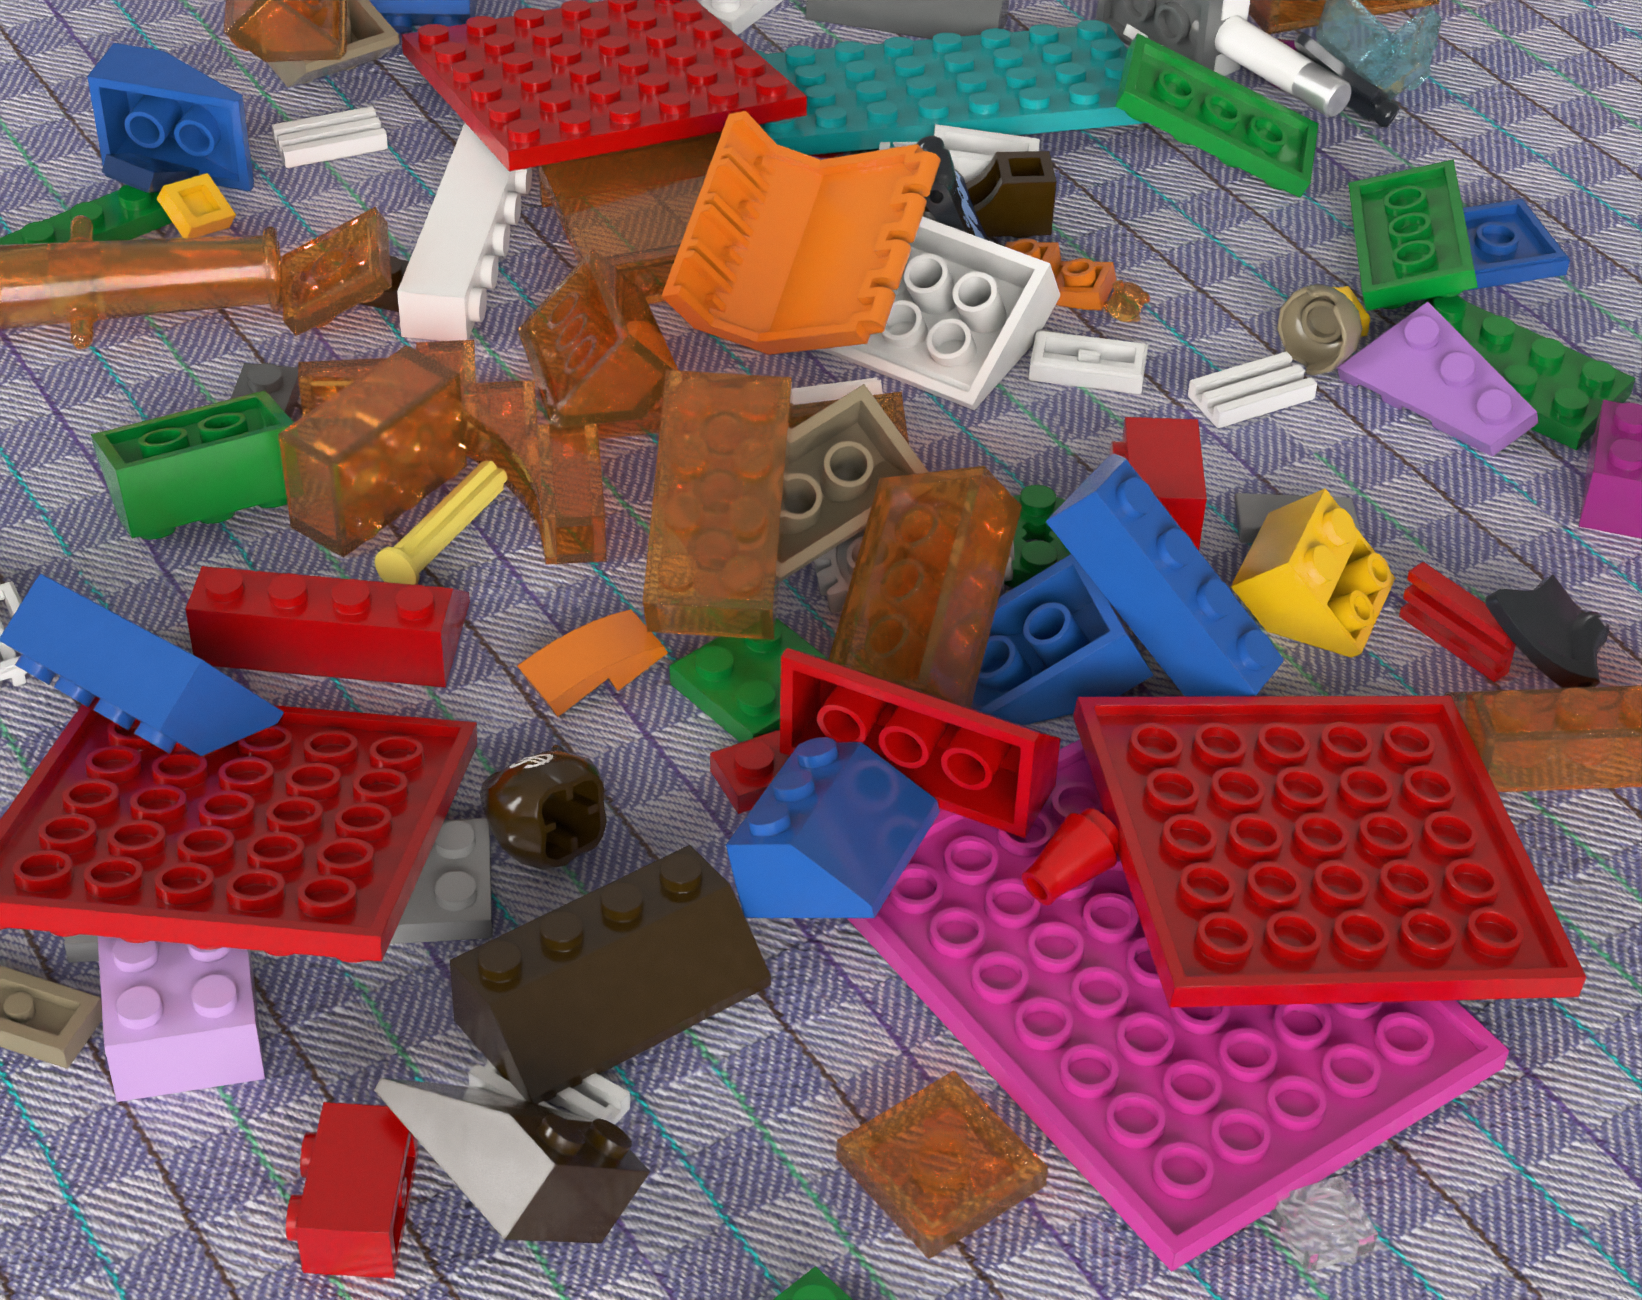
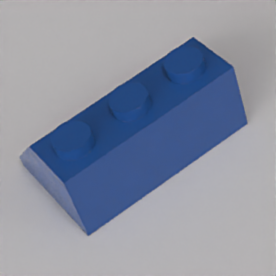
(828, 834)

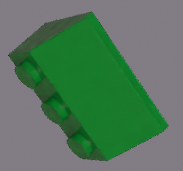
(195, 464)

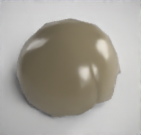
(1319, 328)

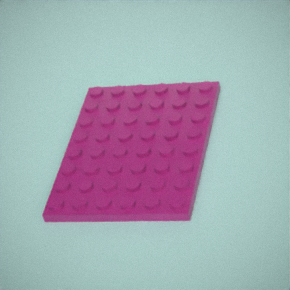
(1165, 1110)

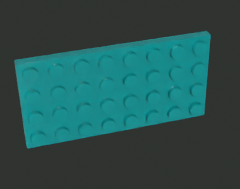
(976, 82)

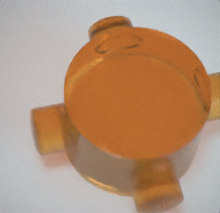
(1126, 301)

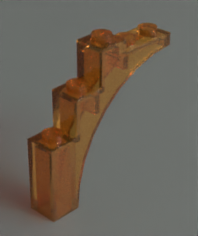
(546, 466)

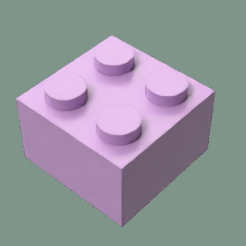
(177, 1017)

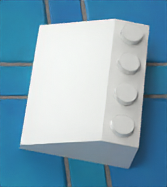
(959, 315)

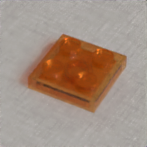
(336, 272)
(941, 1164)

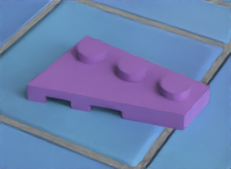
(1443, 378)

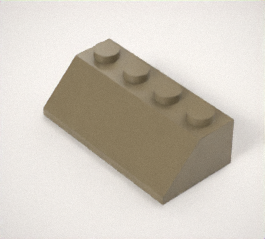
(836, 474)

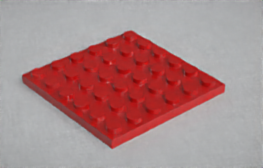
(597, 78)
(261, 846)
(1320, 852)

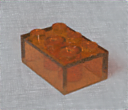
(373, 450)

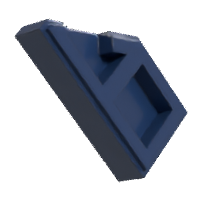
(145, 172)

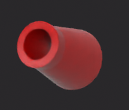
(1075, 854)

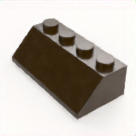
(607, 975)

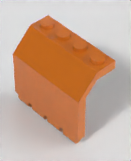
(795, 244)

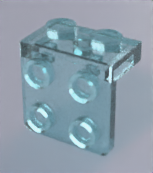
(1373, 52)

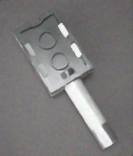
(1223, 40)

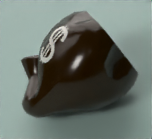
(546, 808)

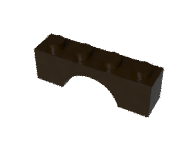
(1014, 195)

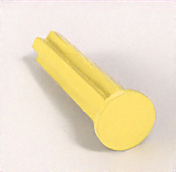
(440, 525)

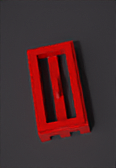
(1457, 621)

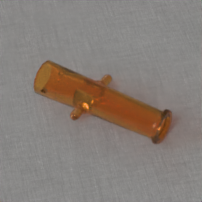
(134, 278)

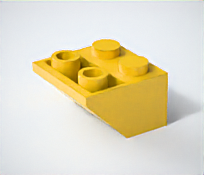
(1314, 576)

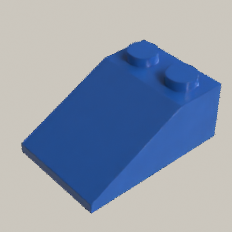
(170, 113)
(1055, 644)

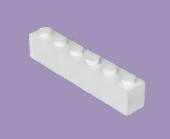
(461, 243)

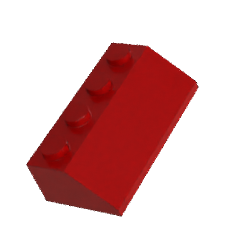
(325, 626)
(953, 752)

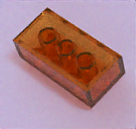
(719, 505)

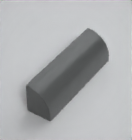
(913, 17)

